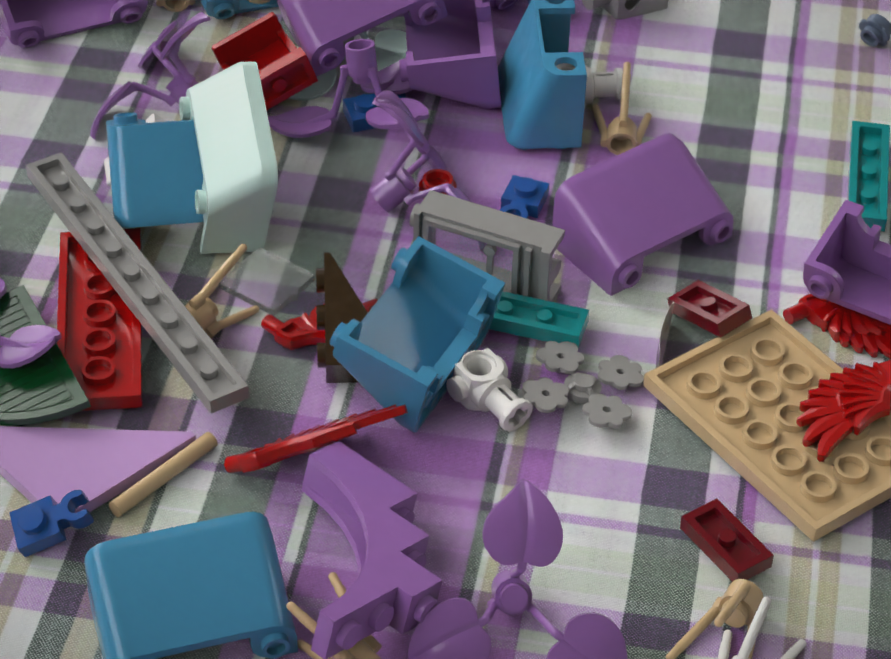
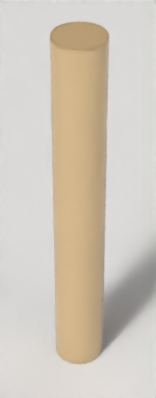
(162, 474)

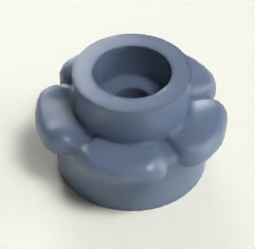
(875, 30)

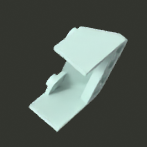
(234, 158)

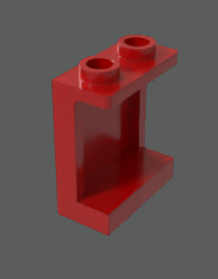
(280, 63)

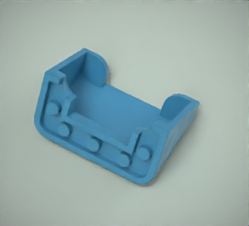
(153, 171)
(419, 330)
(190, 590)

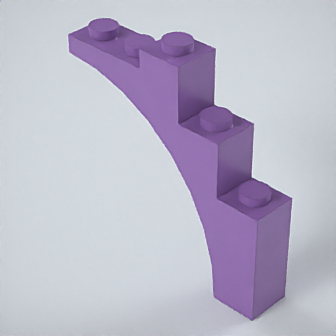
(388, 549)

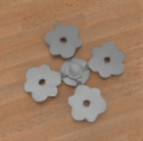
(583, 387)

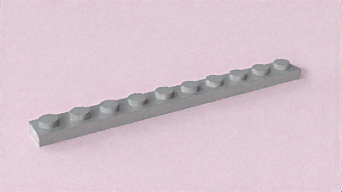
(138, 284)

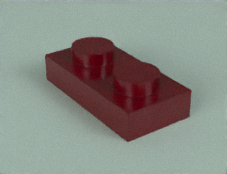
(710, 308)
(726, 541)

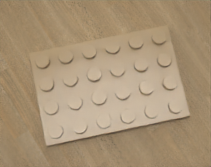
(745, 405)

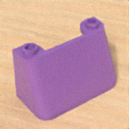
(39, 20)
(324, 24)
(454, 55)
(634, 208)
(851, 265)

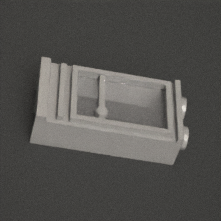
(493, 241)

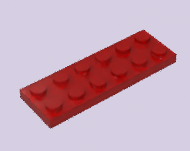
(98, 330)

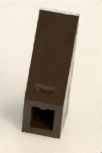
(340, 306)

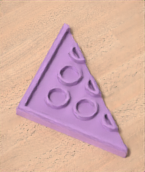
(92, 460)

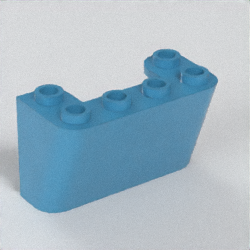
(537, 99)

